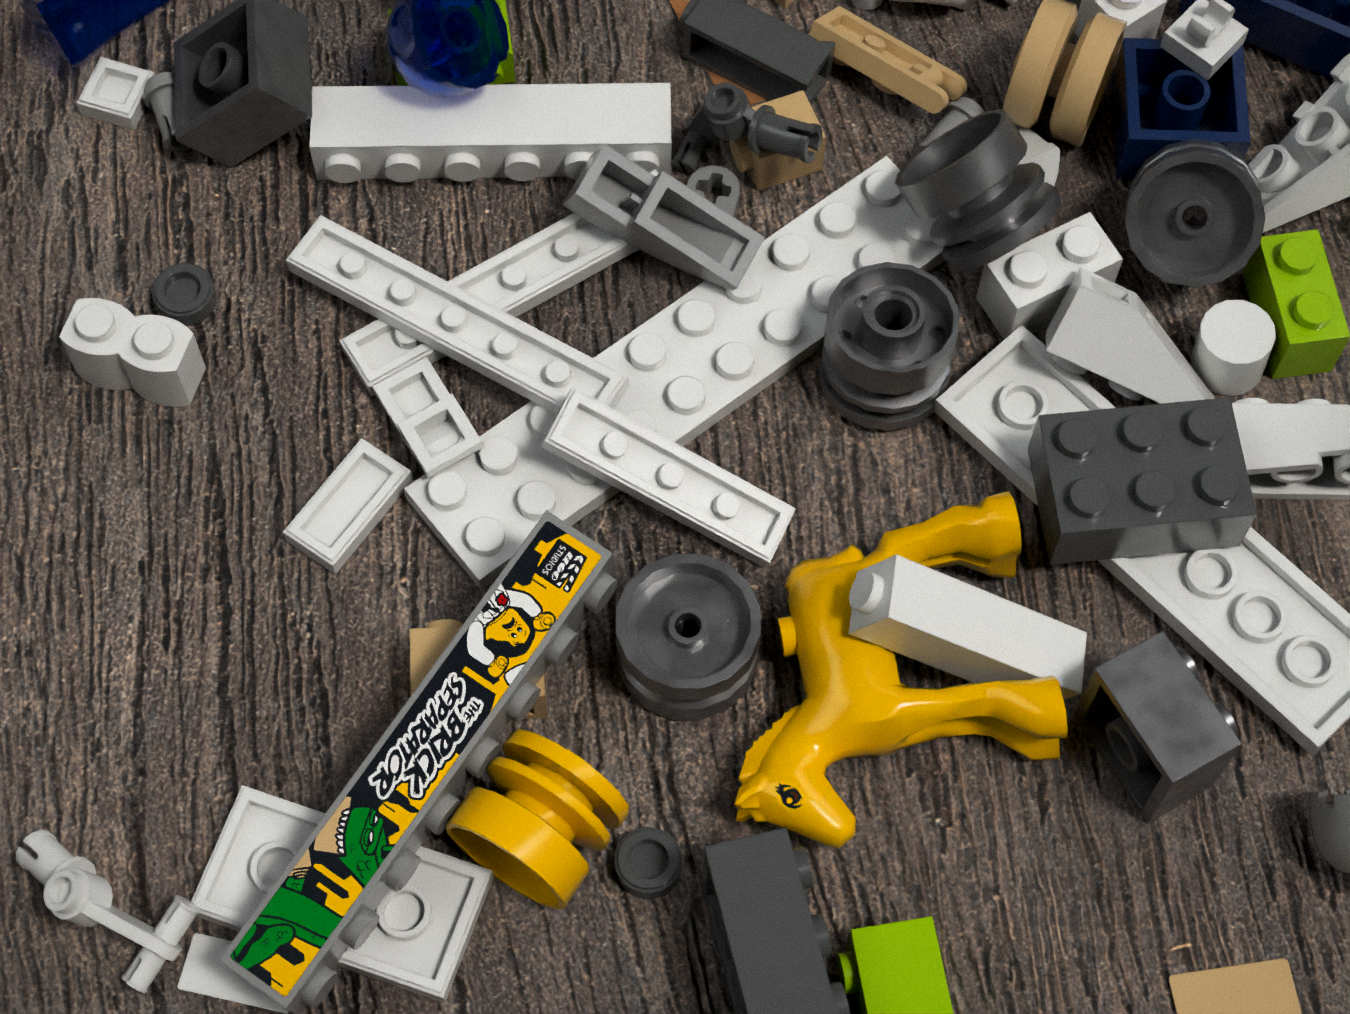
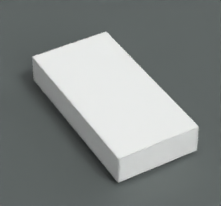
(348, 506)

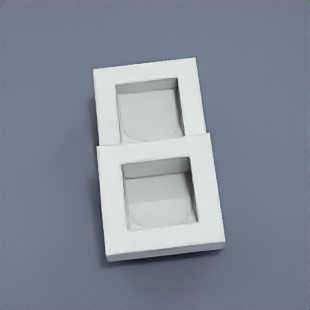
(427, 417)

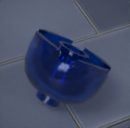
(447, 44)

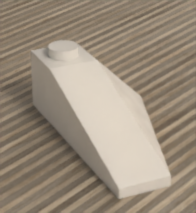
(1312, 160)

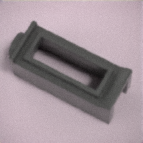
(754, 49)

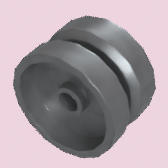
(1194, 250)
(687, 636)

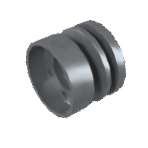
(978, 190)

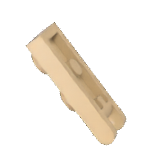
(888, 61)

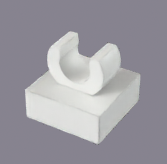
(1205, 36)

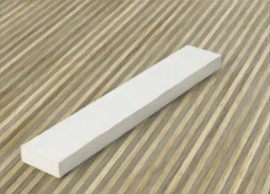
(510, 281)
(450, 318)

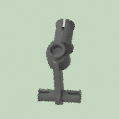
(729, 116)

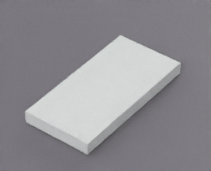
(418, 929)

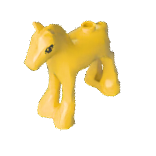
(855, 687)

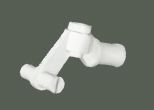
(85, 899)

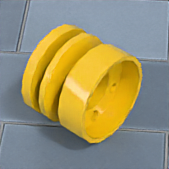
(545, 808)

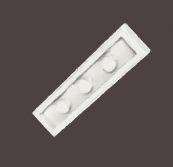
(668, 477)

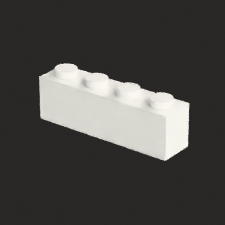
(1295, 448)

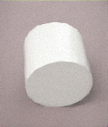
(1233, 347)

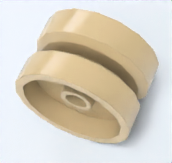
(1058, 69)

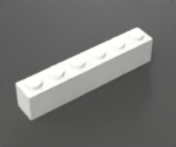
(487, 132)

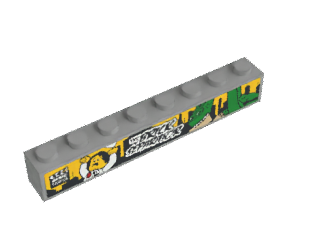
(420, 766)

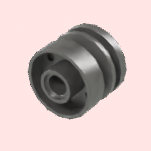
(888, 345)

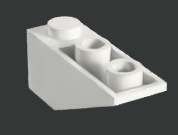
(1118, 338)

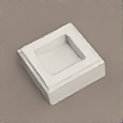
(115, 93)

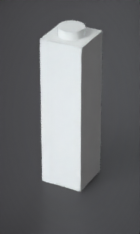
(962, 627)

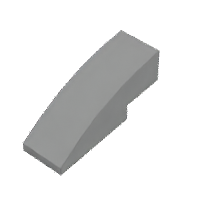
(663, 218)

